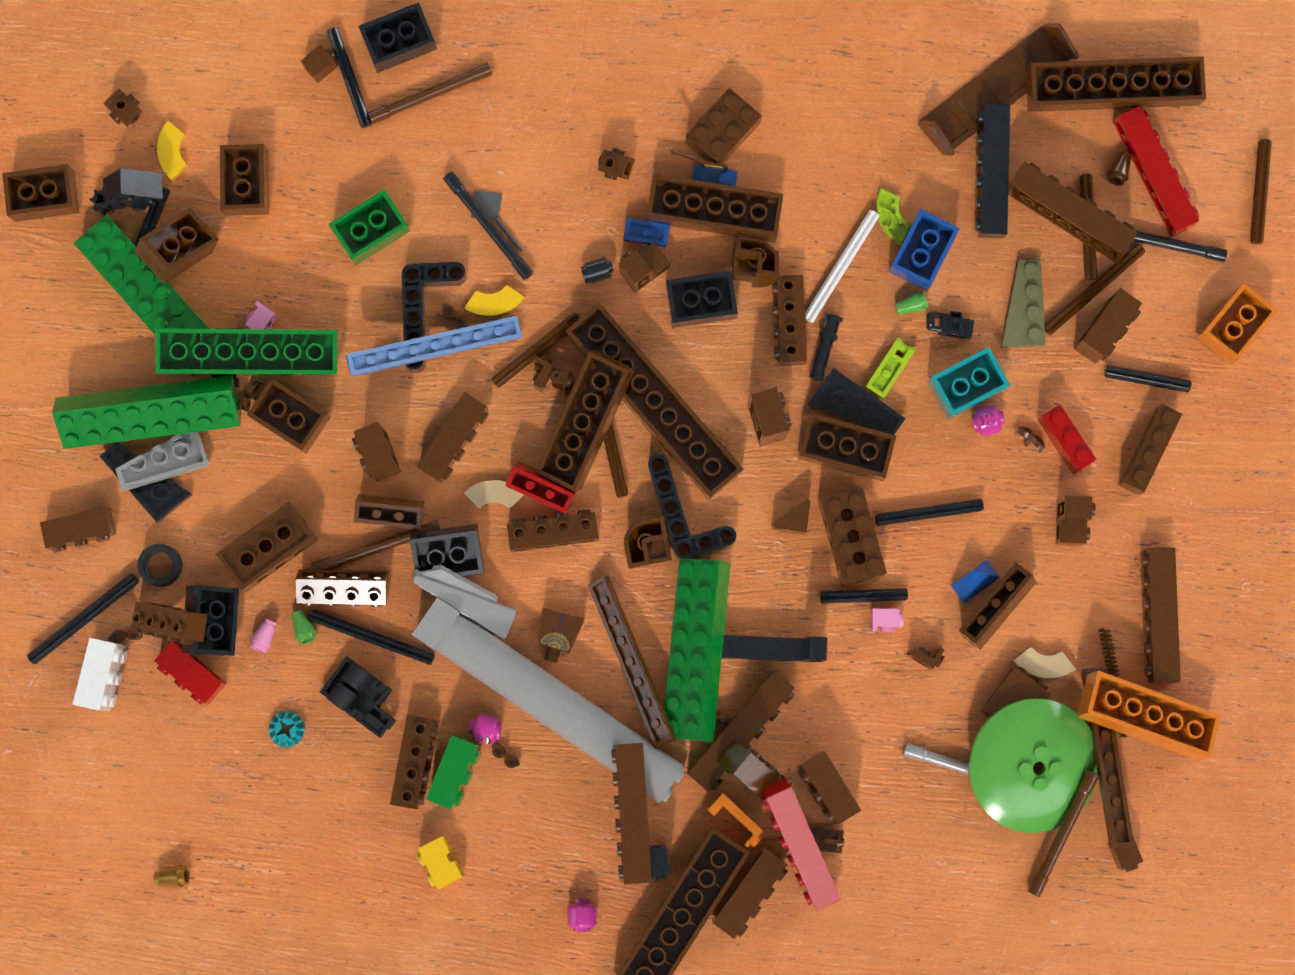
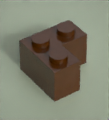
(643, 266)
(1072, 520)

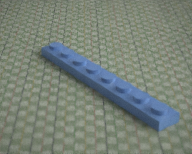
(433, 346)

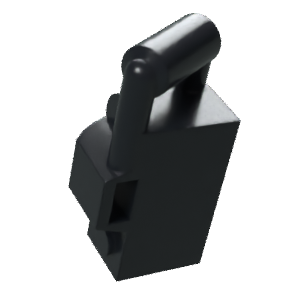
(950, 326)

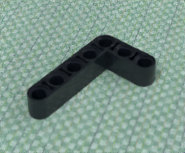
(417, 286)
(678, 516)
(775, 648)

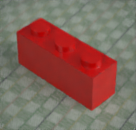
(1066, 439)
(528, 482)
(189, 673)

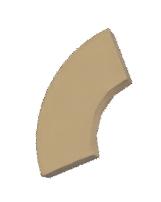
(493, 492)
(1044, 666)

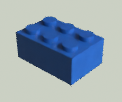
(924, 250)

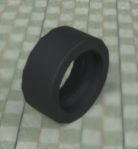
(143, 560)

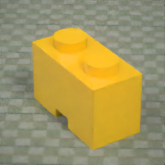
(437, 860)

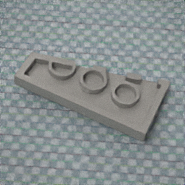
(173, 458)

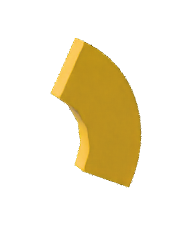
(169, 150)
(494, 304)

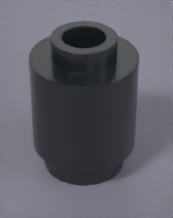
(597, 270)

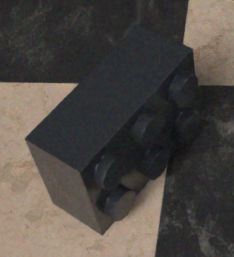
(398, 37)
(701, 299)
(451, 547)
(221, 622)

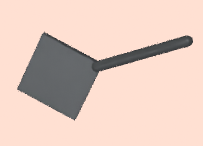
(490, 204)

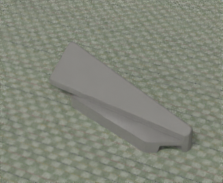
(466, 598)

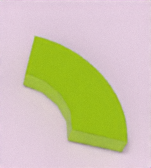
(890, 217)

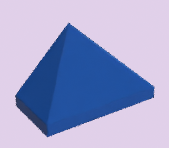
(975, 581)

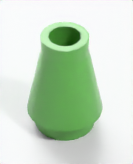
(913, 303)
(303, 629)

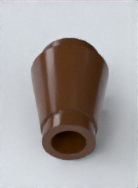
(1119, 170)

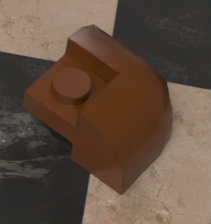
(754, 261)
(647, 543)

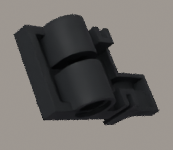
(359, 696)

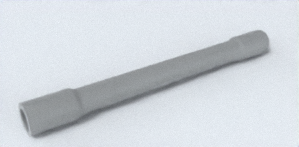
(921, 754)

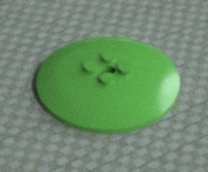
(1005, 757)

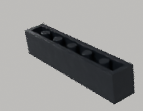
(993, 171)

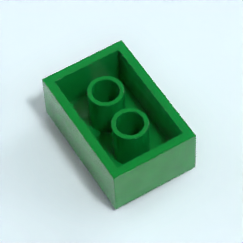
(369, 227)
(454, 773)

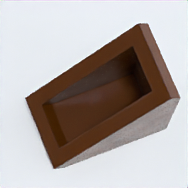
(794, 521)

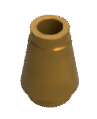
(174, 876)

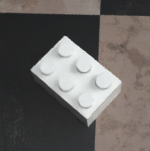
(100, 675)

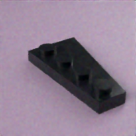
(852, 402)
(156, 498)

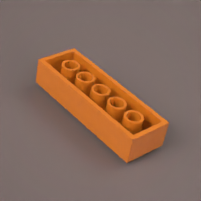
(1148, 715)

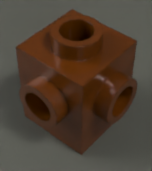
(123, 108)
(615, 164)

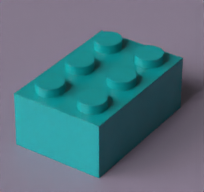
(968, 383)

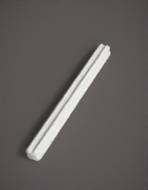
(841, 266)

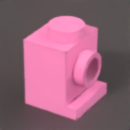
(260, 318)
(885, 620)

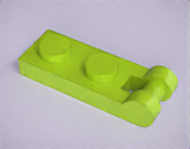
(890, 369)

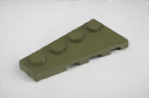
(1026, 311)

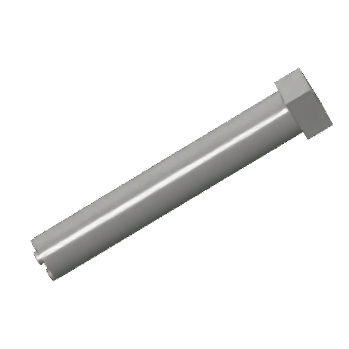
(541, 695)

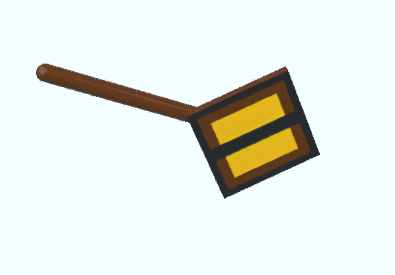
(702, 163)

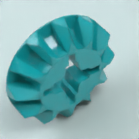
(296, 731)

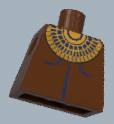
(558, 633)

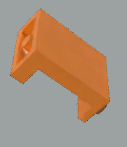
(723, 801)

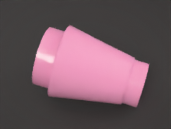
(263, 636)

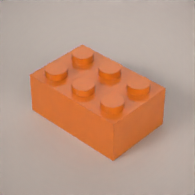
(1237, 323)

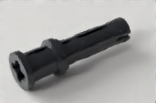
(827, 338)

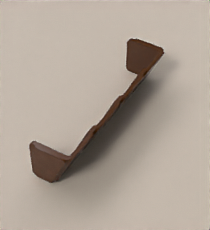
(998, 85)

